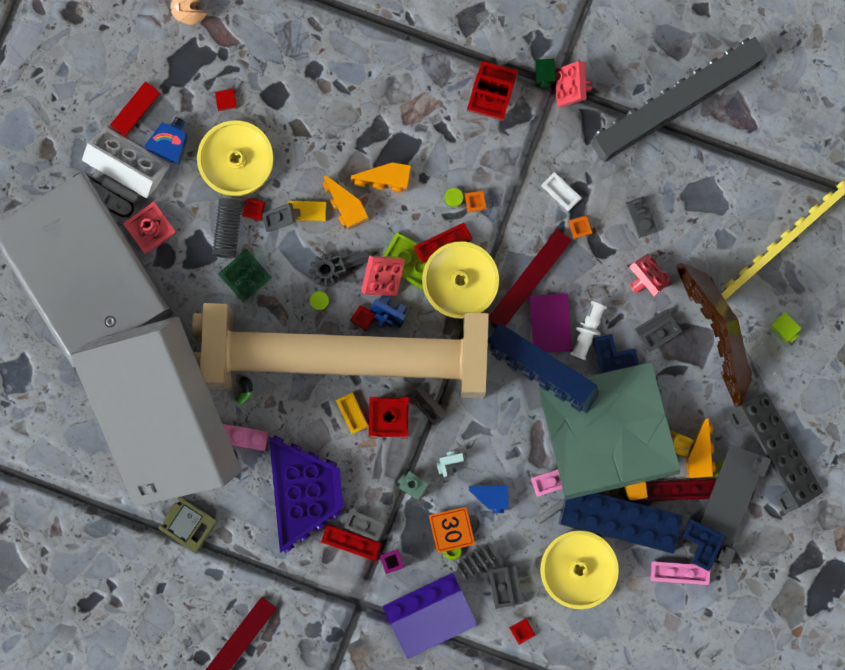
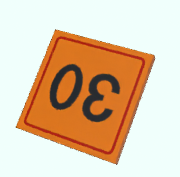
(451, 529)

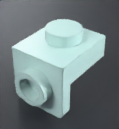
(451, 458)

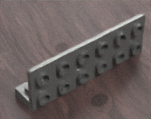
(781, 449)
(731, 498)

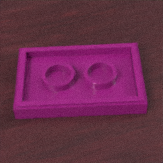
(551, 322)

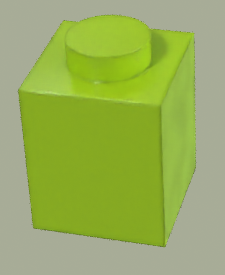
(785, 328)

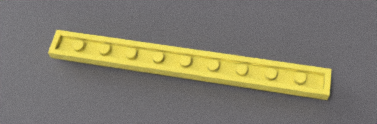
(787, 237)

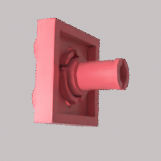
(571, 84)
(145, 222)
(378, 275)
(649, 275)

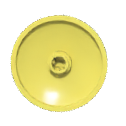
(235, 158)
(460, 279)
(579, 570)

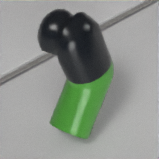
(246, 389)

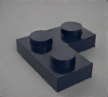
(609, 359)
(708, 543)

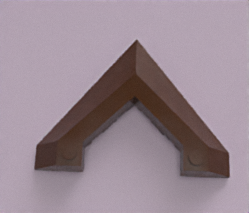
(725, 325)

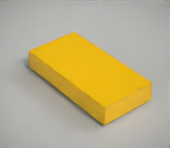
(310, 210)
(352, 413)

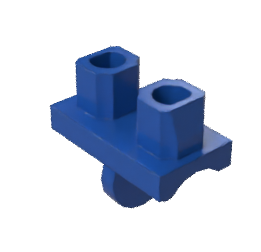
(386, 314)

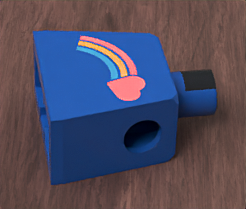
(168, 141)

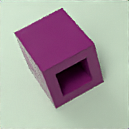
(391, 561)

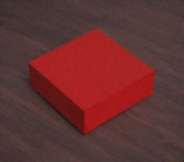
(225, 100)
(253, 209)
(363, 318)
(522, 631)

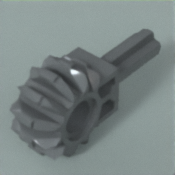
(337, 265)

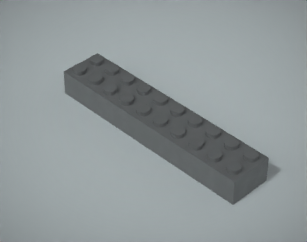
(679, 99)

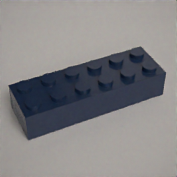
(543, 368)
(622, 521)

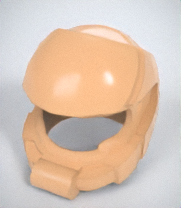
(185, 11)

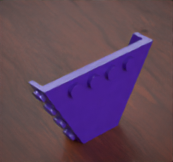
(304, 492)

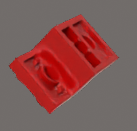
(492, 90)

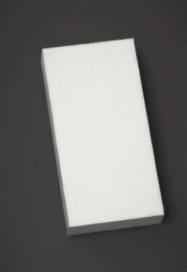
(561, 191)

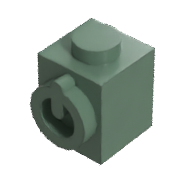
(412, 485)

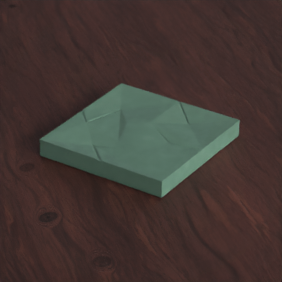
(619, 438)

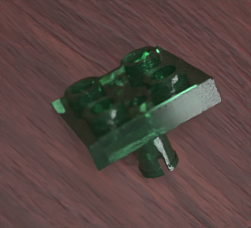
(244, 275)

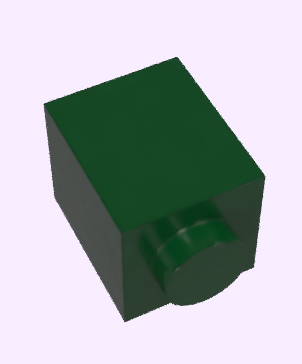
(544, 73)

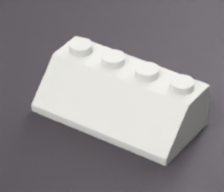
(125, 161)

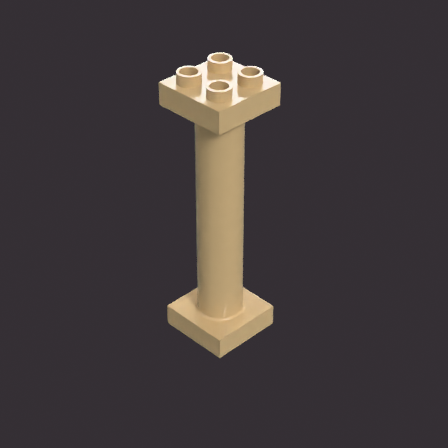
(338, 354)

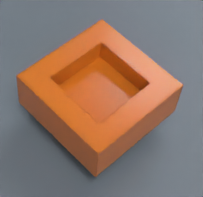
(475, 201)
(580, 227)

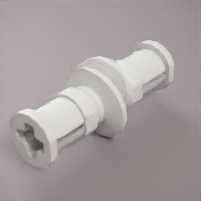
(588, 331)

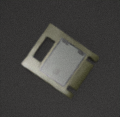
(184, 522)

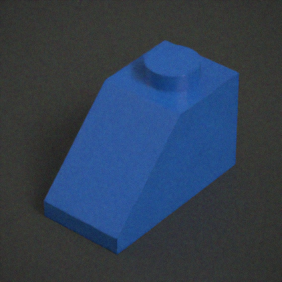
(492, 497)

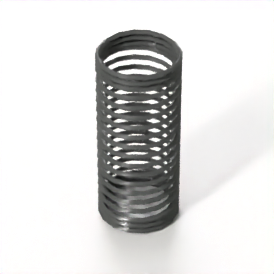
(229, 230)

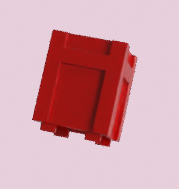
(380, 427)

